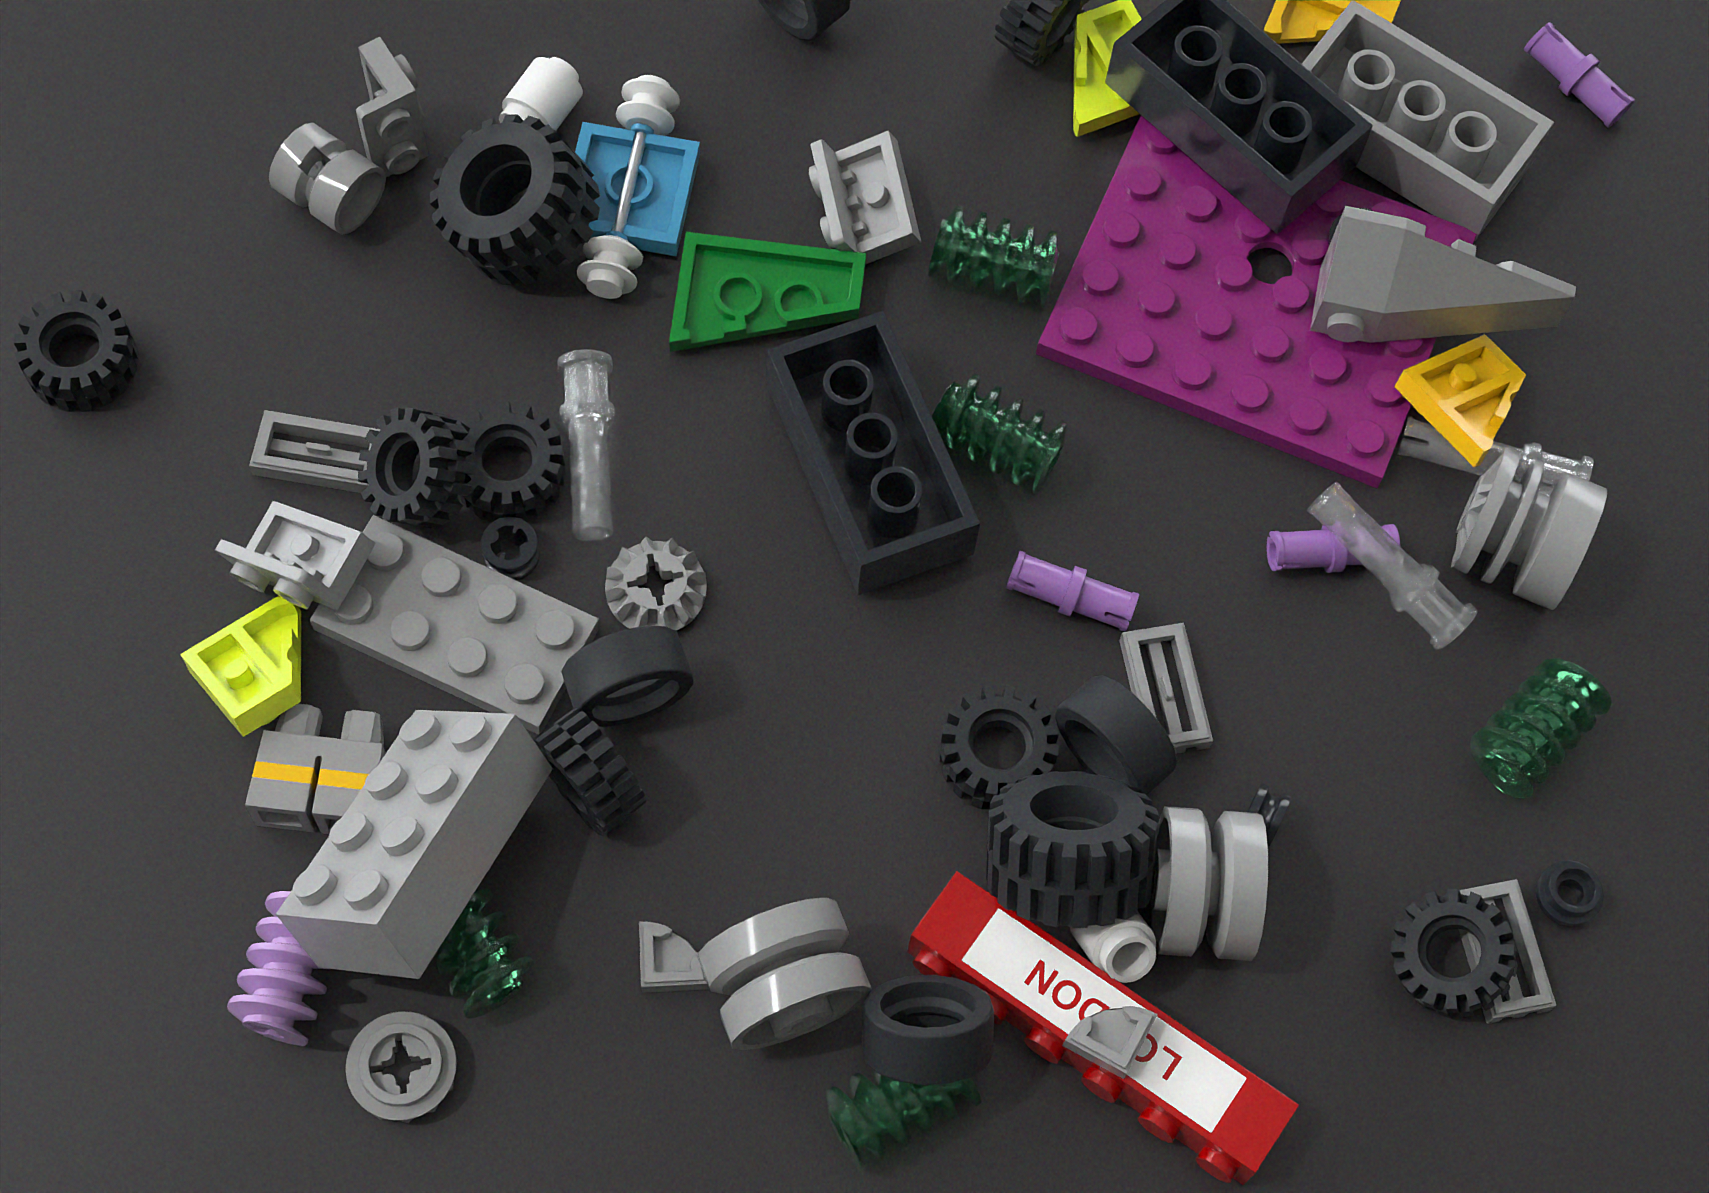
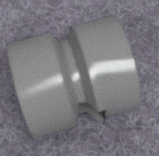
(325, 177)

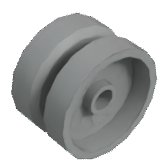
(1209, 883)
(784, 973)

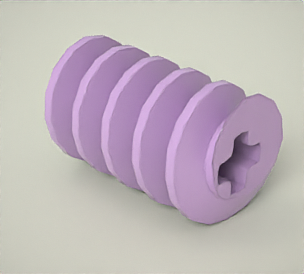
(277, 981)

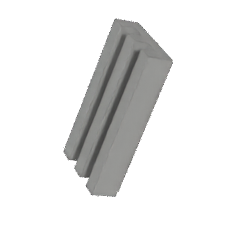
(304, 471)
(1129, 641)
(1516, 1005)

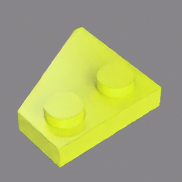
(1094, 36)
(252, 665)

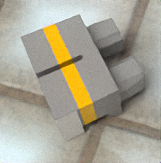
(312, 777)

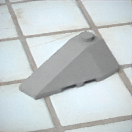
(1398, 285)

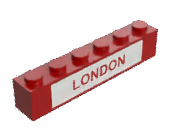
(1047, 988)

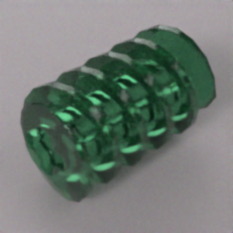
(995, 255)
(999, 432)
(1538, 726)
(481, 959)
(888, 1109)

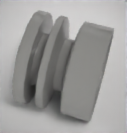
(1528, 528)

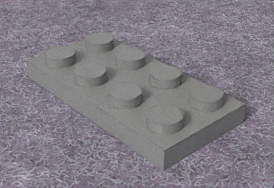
(458, 625)

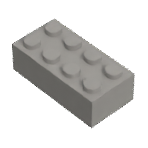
(1436, 125)
(415, 843)

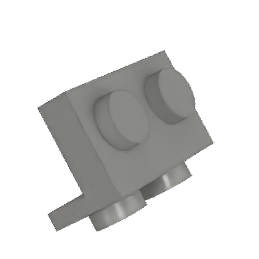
(392, 117)
(864, 197)
(300, 557)

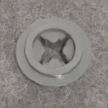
(636, 605)
(376, 1049)

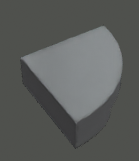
(668, 961)
(1111, 1037)

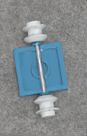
(641, 185)

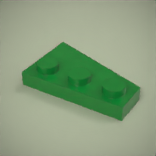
(760, 288)

